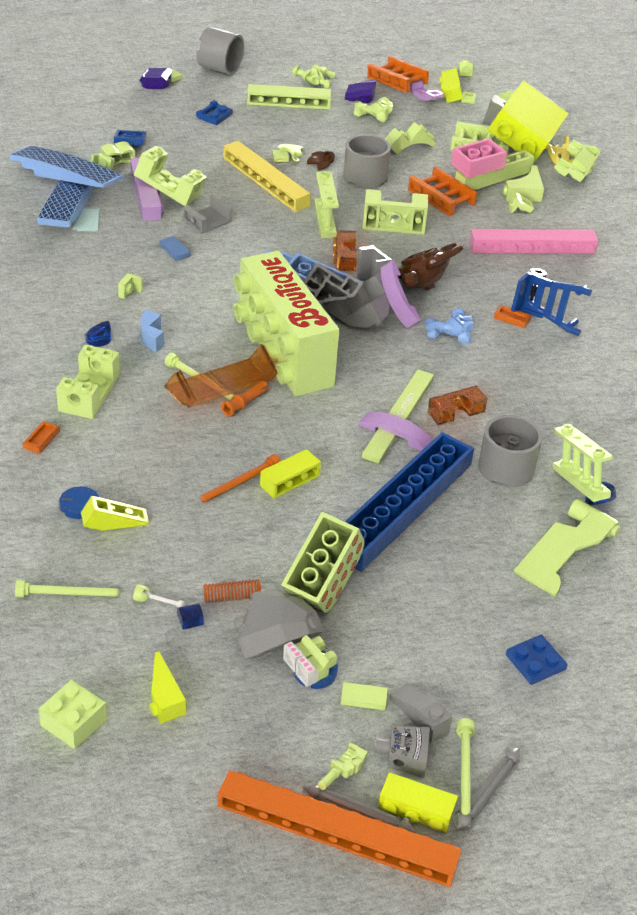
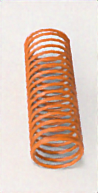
(229, 584)

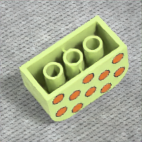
(325, 562)

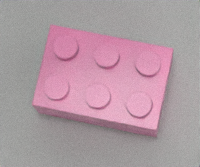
(478, 158)

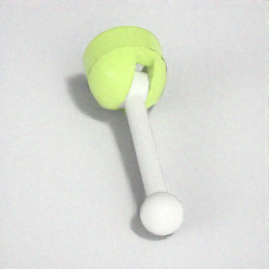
(142, 594)

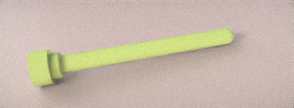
(173, 361)
(24, 589)
(465, 729)

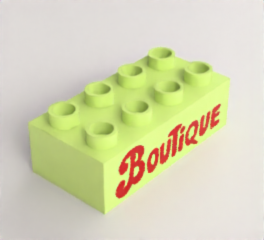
(287, 322)

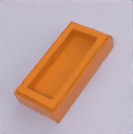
(516, 318)
(41, 437)

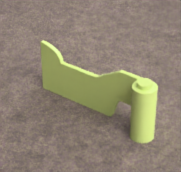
(562, 542)

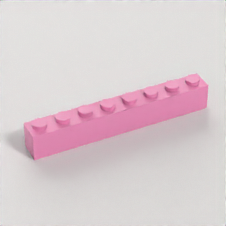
(533, 241)

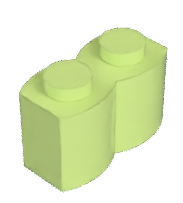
(120, 151)

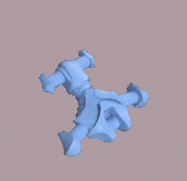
(457, 325)

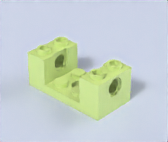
(180, 189)
(411, 215)
(96, 376)

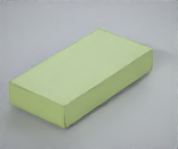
(364, 696)

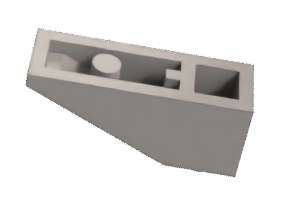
(423, 711)

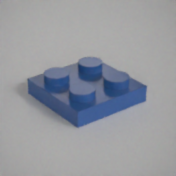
(135, 138)
(536, 659)

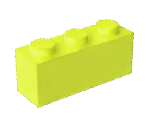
(451, 85)
(290, 473)
(417, 802)

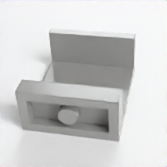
(208, 218)
(370, 262)

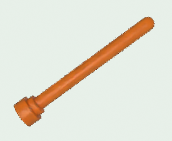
(271, 460)

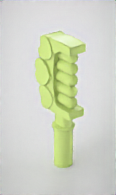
(346, 765)

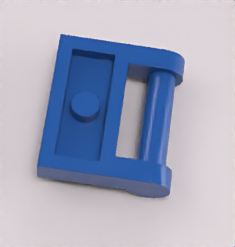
(219, 113)

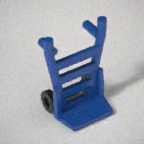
(533, 285)

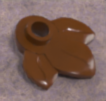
(322, 159)

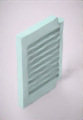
(87, 220)

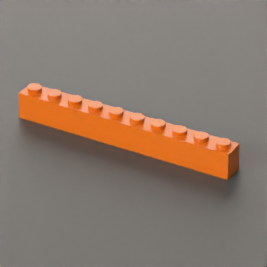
(339, 828)

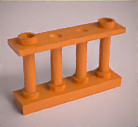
(388, 74)
(441, 200)

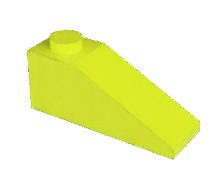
(110, 515)
(165, 693)

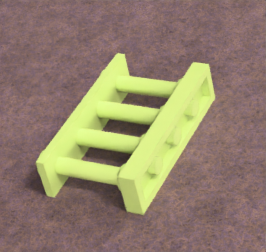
(470, 133)
(325, 204)
(571, 470)

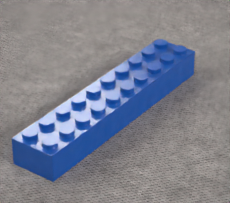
(409, 494)

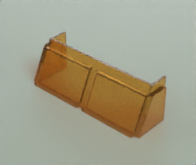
(222, 380)

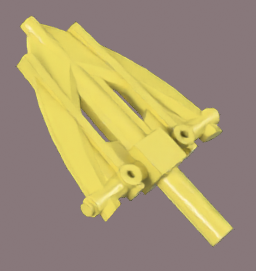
(554, 151)

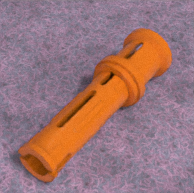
(239, 401)

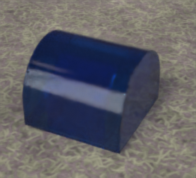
(190, 616)

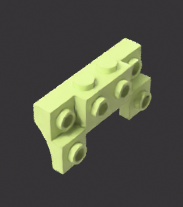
(581, 163)

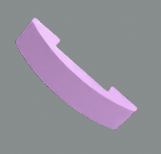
(424, 94)
(395, 295)
(396, 425)

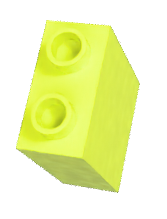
(528, 120)

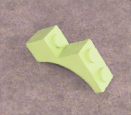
(415, 134)

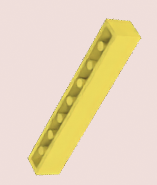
(267, 176)

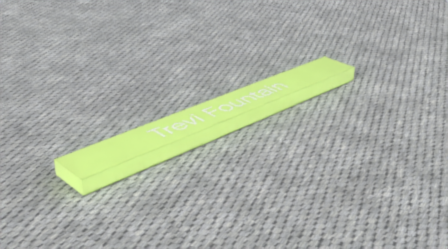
(402, 408)

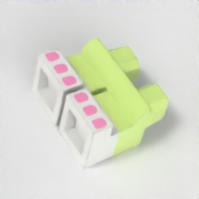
(308, 660)

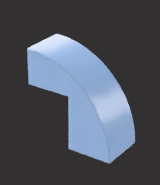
(151, 330)

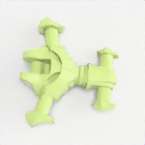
(315, 76)
(379, 109)

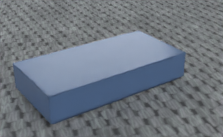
(175, 248)

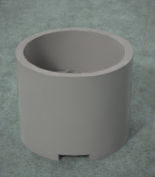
(220, 50)
(366, 161)
(510, 450)

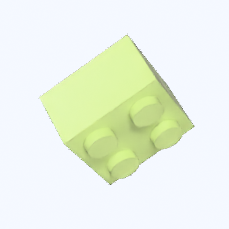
(73, 714)

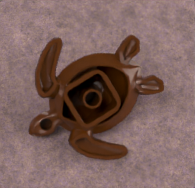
(426, 266)

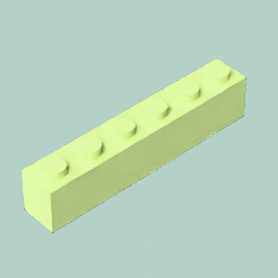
(288, 96)
(515, 165)

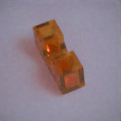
(344, 250)
(443, 407)

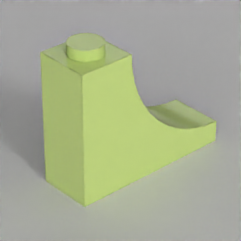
(528, 186)

